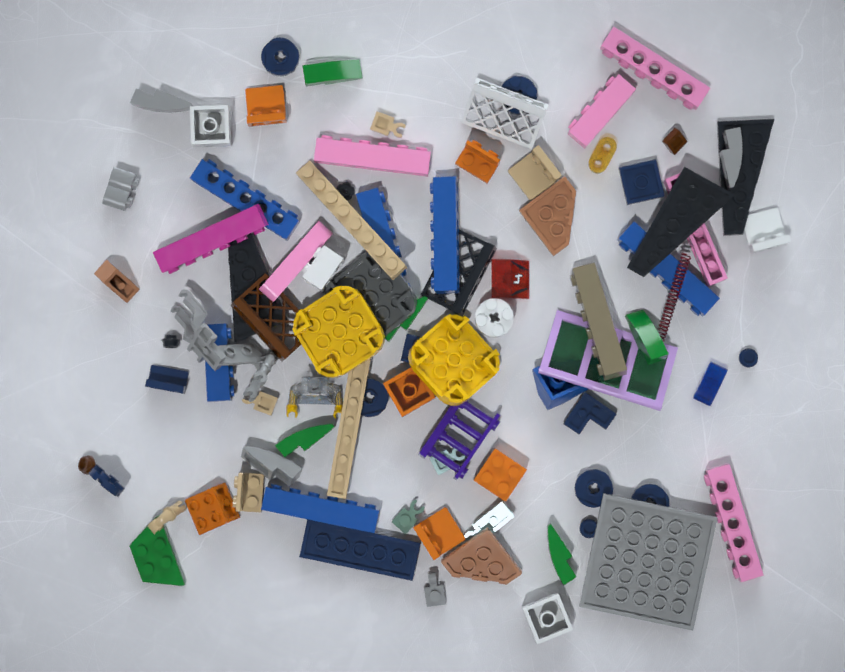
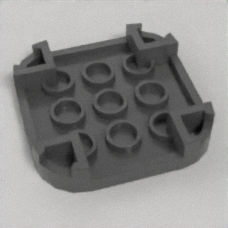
(388, 299)

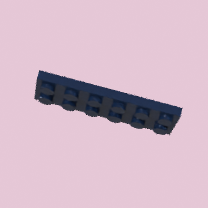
(360, 550)

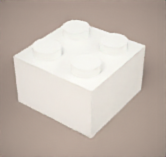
(210, 126)
(323, 268)
(547, 618)

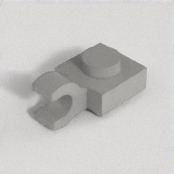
(434, 593)

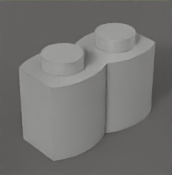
(120, 189)

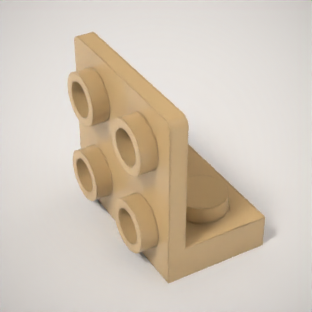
(534, 173)
(249, 492)

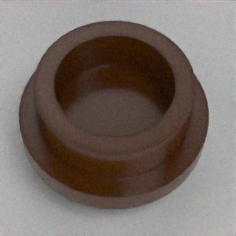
(86, 464)

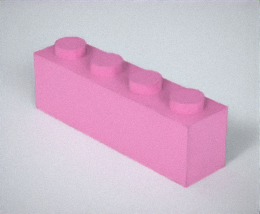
(601, 111)

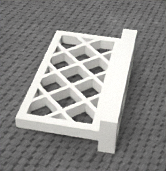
(513, 100)

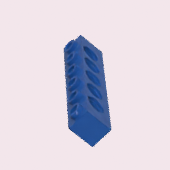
(201, 177)

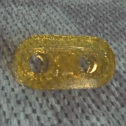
(601, 155)

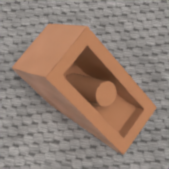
(116, 281)

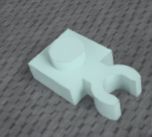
(440, 467)

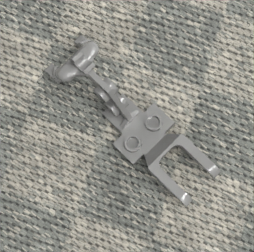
(202, 343)

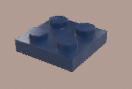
(641, 182)

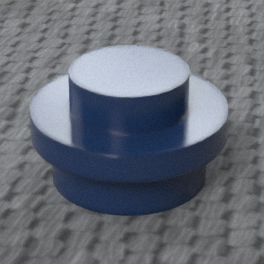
(748, 357)
(587, 528)

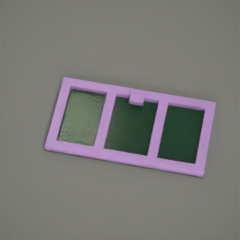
(571, 360)

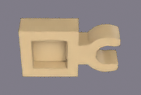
(384, 124)
(264, 403)

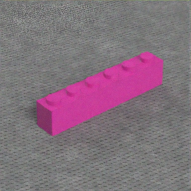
(210, 238)

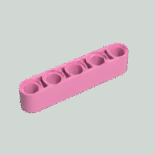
(295, 261)

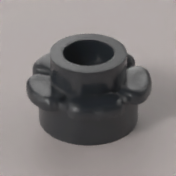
(346, 186)
(170, 341)

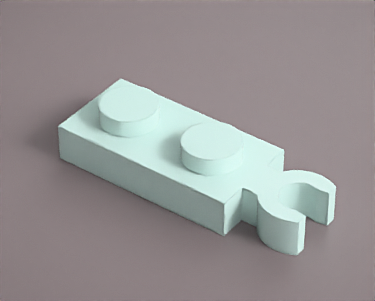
(492, 519)

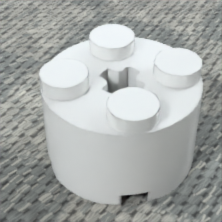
(492, 307)

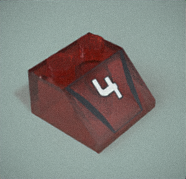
(509, 279)

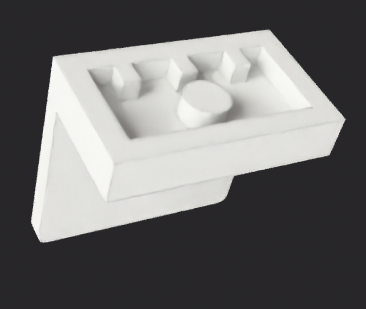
(765, 231)

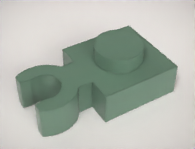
(406, 519)

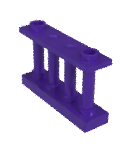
(440, 434)

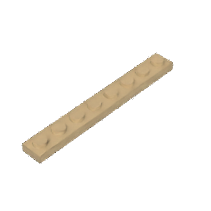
(351, 220)
(348, 431)

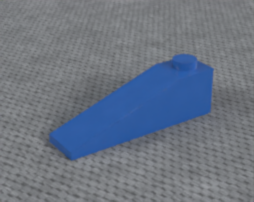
(555, 391)

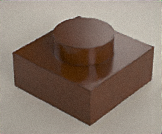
(674, 141)

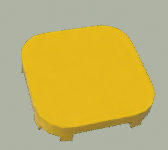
(339, 331)
(453, 360)

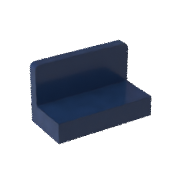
(167, 379)

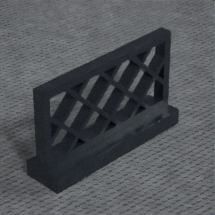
(473, 279)

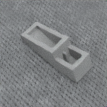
(159, 102)
(732, 156)
(271, 464)

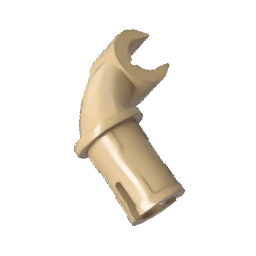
(168, 514)

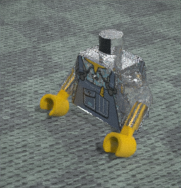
(315, 391)

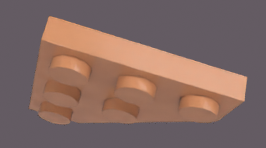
(552, 215)
(482, 560)

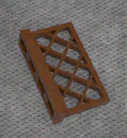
(260, 327)

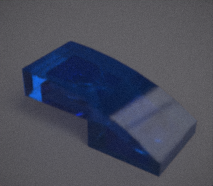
(710, 383)

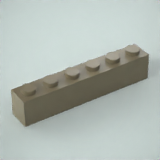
(599, 321)

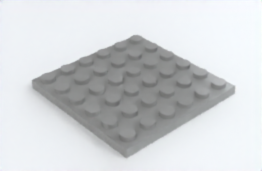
(648, 561)

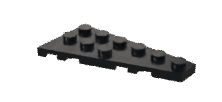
(754, 144)
(682, 213)
(245, 269)

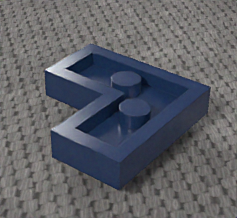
(589, 409)

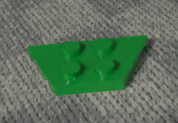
(156, 558)

